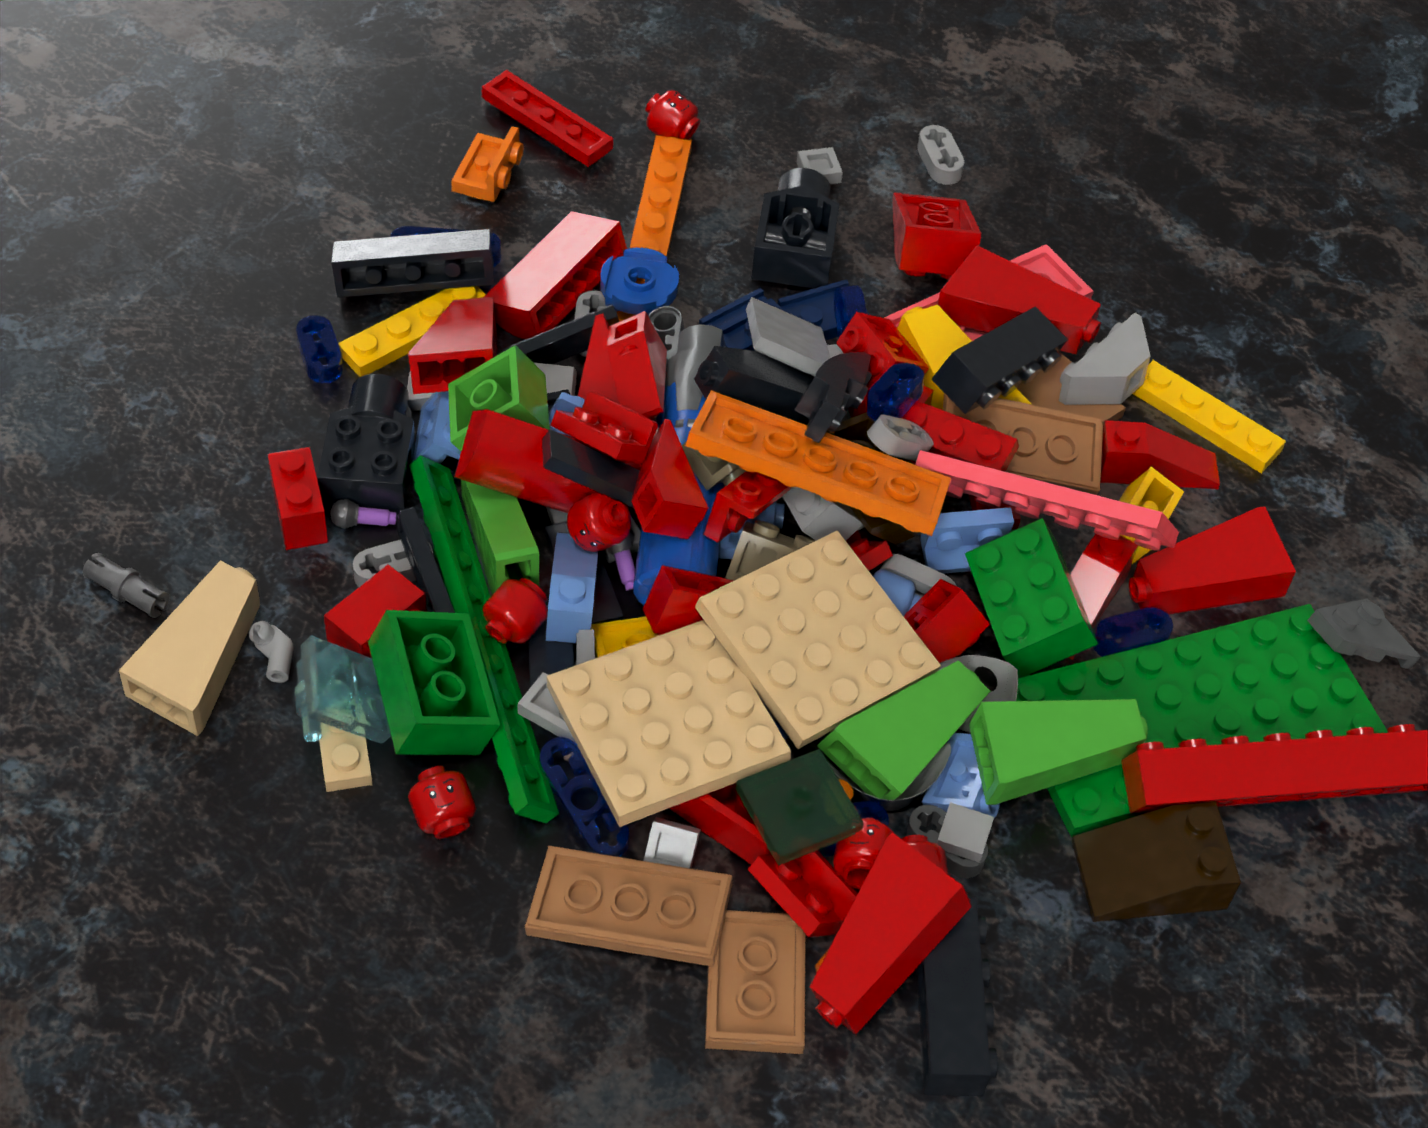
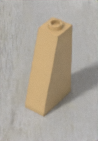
(194, 649)

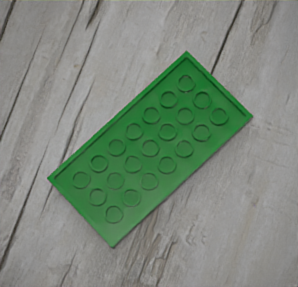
(1210, 686)

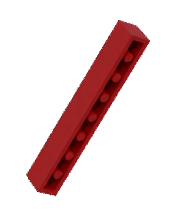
(1277, 768)

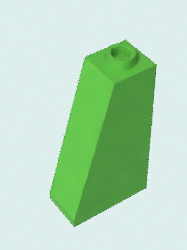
(500, 535)
(901, 735)
(1050, 742)

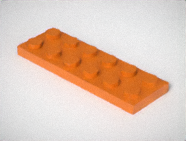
(831, 468)

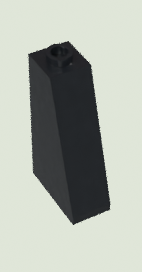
(754, 380)

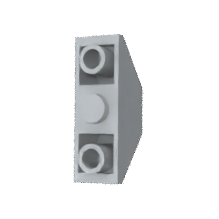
(1109, 368)

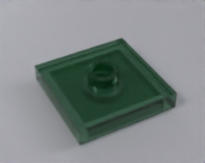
(799, 806)

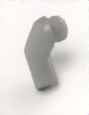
(275, 647)

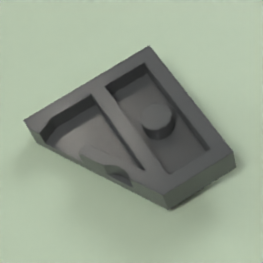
(1362, 630)

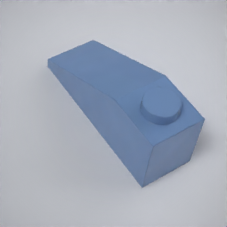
(570, 590)

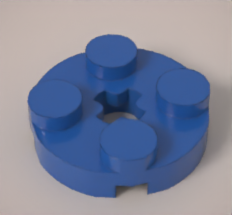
(633, 298)

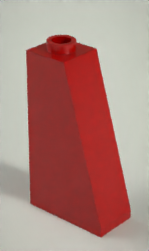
(995, 290)
(454, 345)
(1216, 567)
(886, 934)

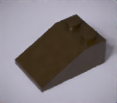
(1158, 864)

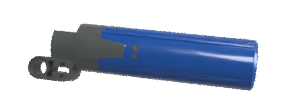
(682, 404)

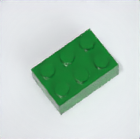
(1030, 598)
(433, 683)

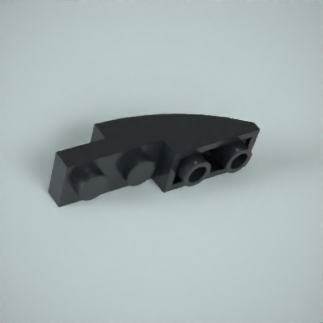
(834, 389)

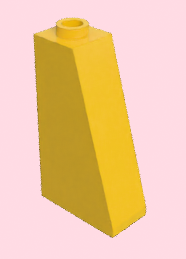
(934, 339)

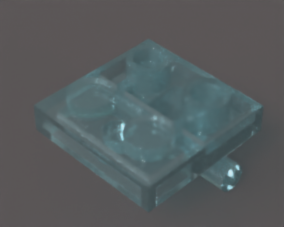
(338, 691)

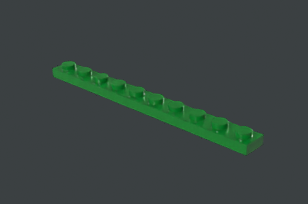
(467, 589)

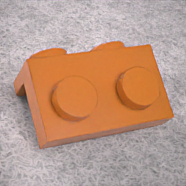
(488, 165)

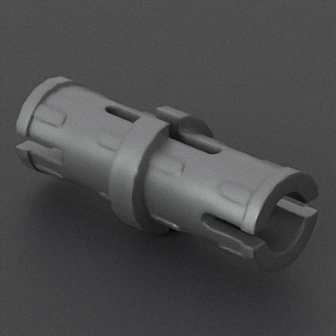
(126, 585)

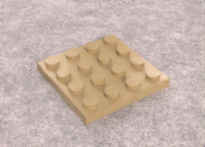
(816, 637)
(666, 721)

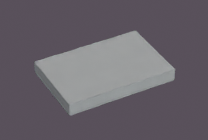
(786, 337)

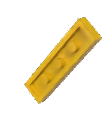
(399, 333)
(1209, 417)

